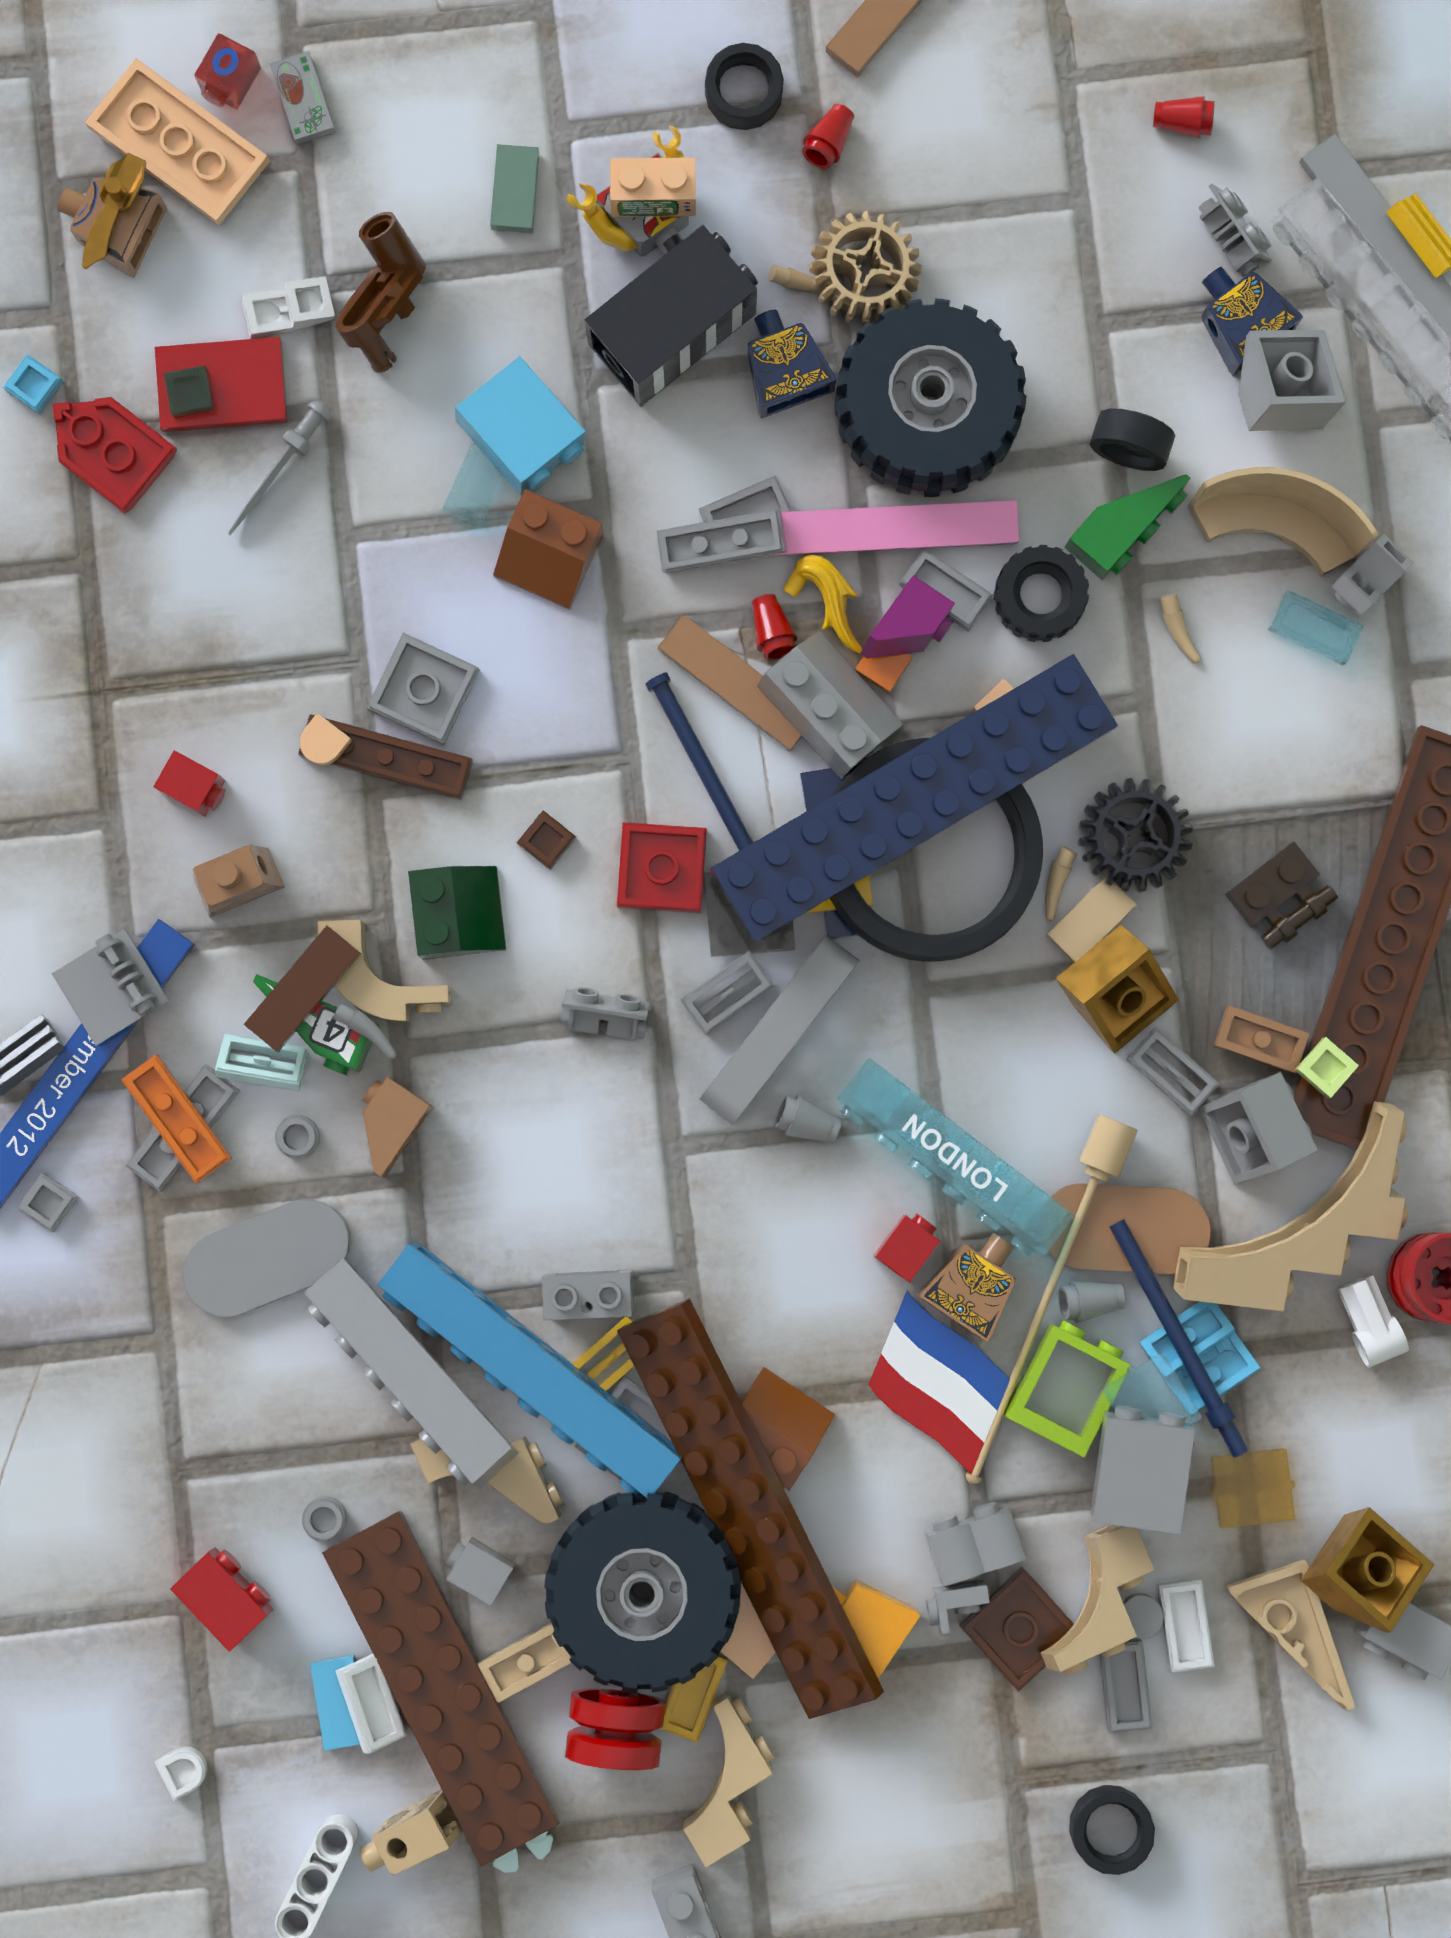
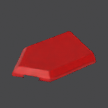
(110, 449)

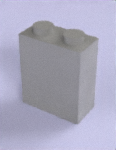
(1142, 1470)

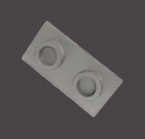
(586, 1009)

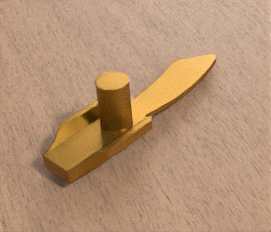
(118, 193)

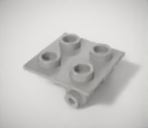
(1230, 208)
(110, 986)

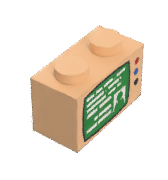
(652, 187)

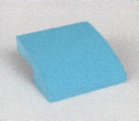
(1216, 1345)

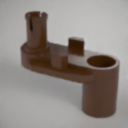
(383, 290)

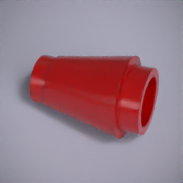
(1185, 116)
(827, 138)
(772, 629)

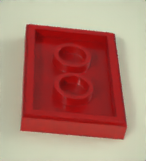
(243, 379)

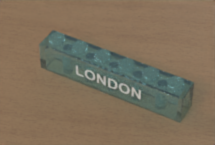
(955, 1158)

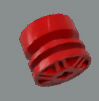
(1411, 1275)

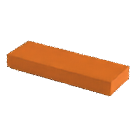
(176, 1119)

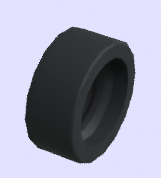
(748, 55)
(1132, 439)
(1135, 1854)

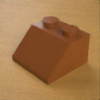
(548, 549)
(786, 1424)

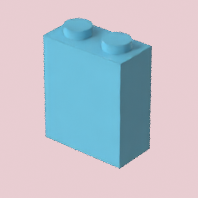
(521, 426)

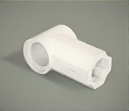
(1376, 1331)

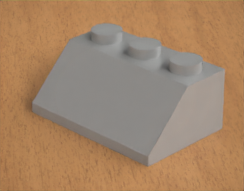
(829, 704)

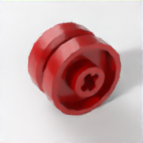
(615, 1729)

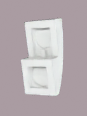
(289, 308)

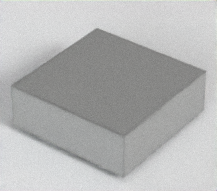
(47, 1202)

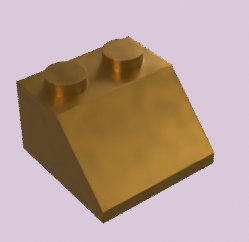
(1118, 988)
(1367, 1570)

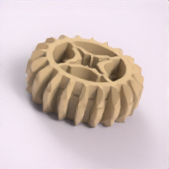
(850, 262)

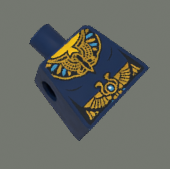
(1241, 309)
(786, 366)

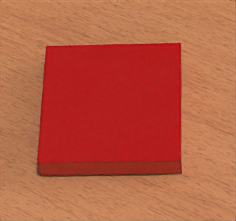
(661, 867)

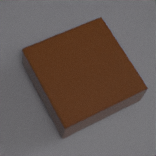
(546, 840)

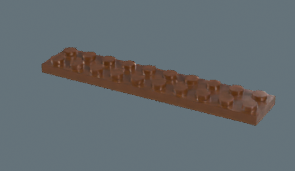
(1387, 944)
(750, 1510)

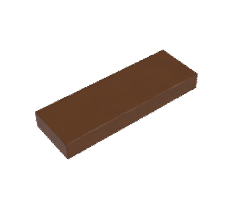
(302, 989)

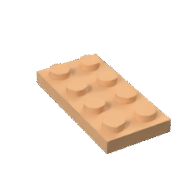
(179, 141)

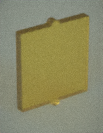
(1253, 1488)

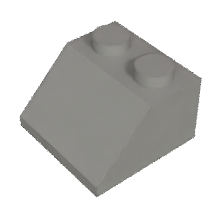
(1288, 381)
(1258, 1128)

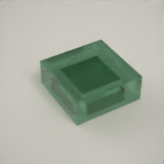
(189, 391)

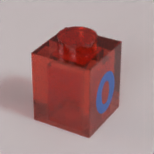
(227, 72)

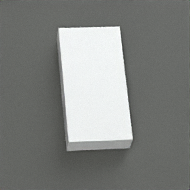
(1185, 1625)
(370, 1704)

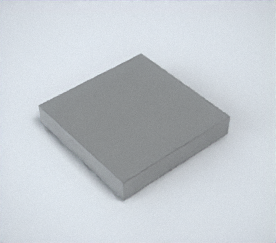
(423, 688)

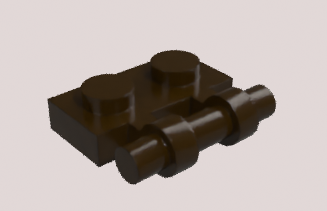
(1274, 884)

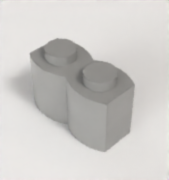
(974, 1544)

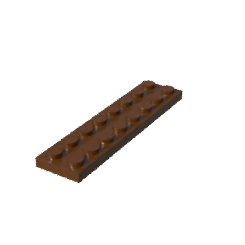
(441, 1688)

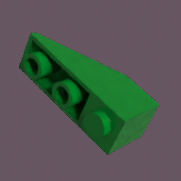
(1116, 526)

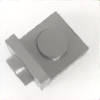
(962, 1597)

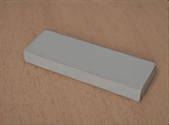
(722, 541)
(154, 1158)

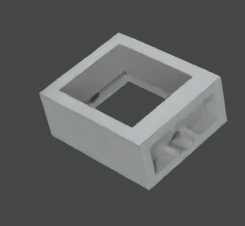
(567, 1293)

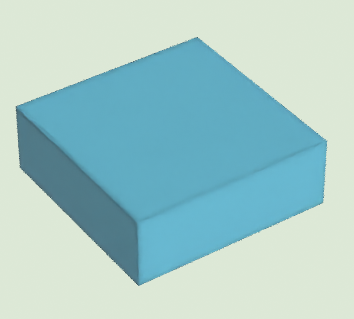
(33, 384)

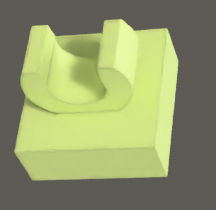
(1326, 1067)

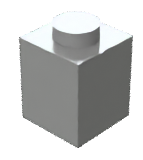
(479, 1570)

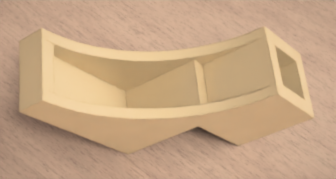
(1103, 1625)
(720, 1823)

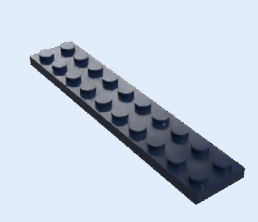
(913, 798)

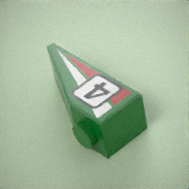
(328, 1037)

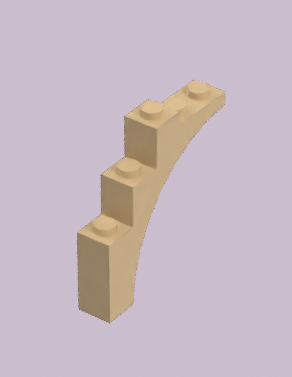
(1317, 1241)

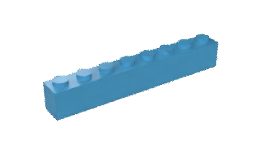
(530, 1369)

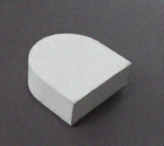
(182, 1771)

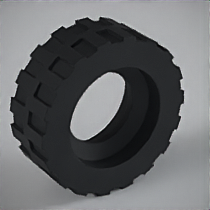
(1044, 561)

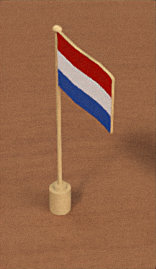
(947, 1381)

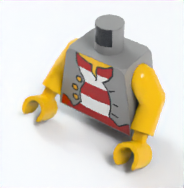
(633, 233)

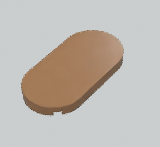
(1157, 1218)

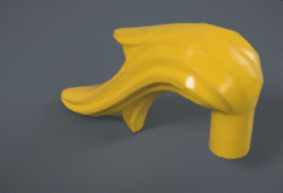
(834, 591)

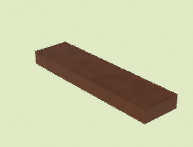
(403, 761)

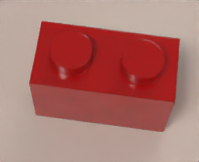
(223, 1597)

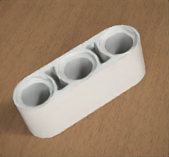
(322, 1857)

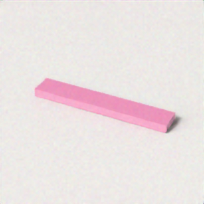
(900, 527)

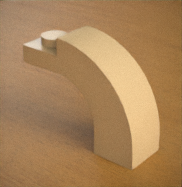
(373, 995)

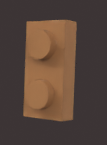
(1261, 1039)

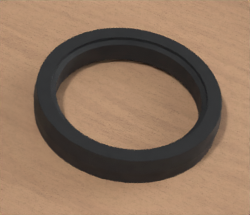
(951, 946)

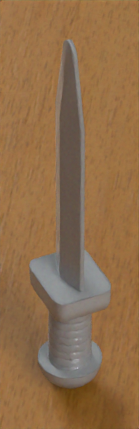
(297, 441)

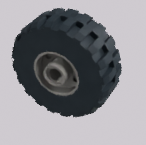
(936, 355)
(632, 1637)

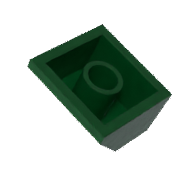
(456, 911)

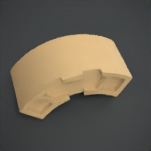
(1289, 505)

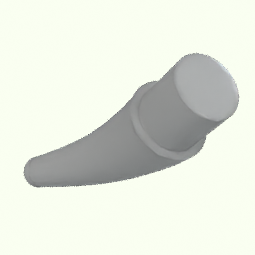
(365, 1026)

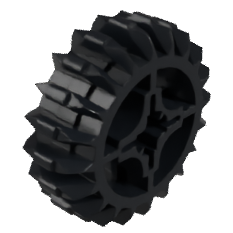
(1118, 827)

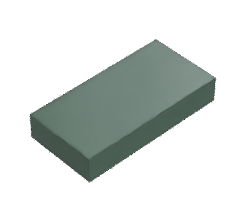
(514, 188)

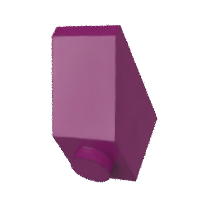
(910, 622)

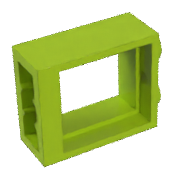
(1037, 1423)

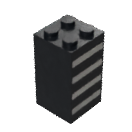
(672, 314)

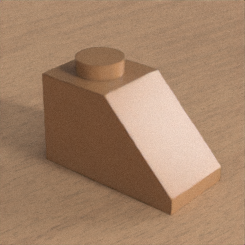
(391, 1122)

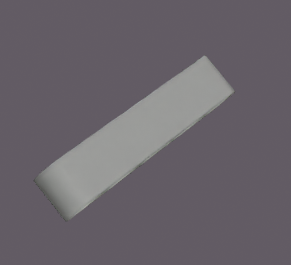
(779, 1030)

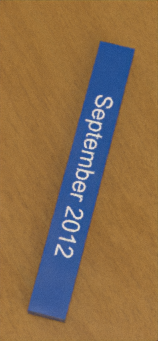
(75, 1071)

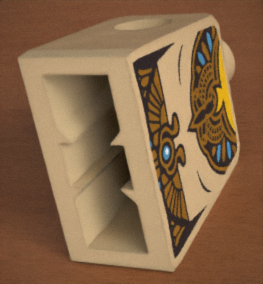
(412, 1835)

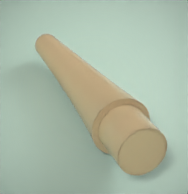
(791, 279)
(1175, 622)
(1058, 875)

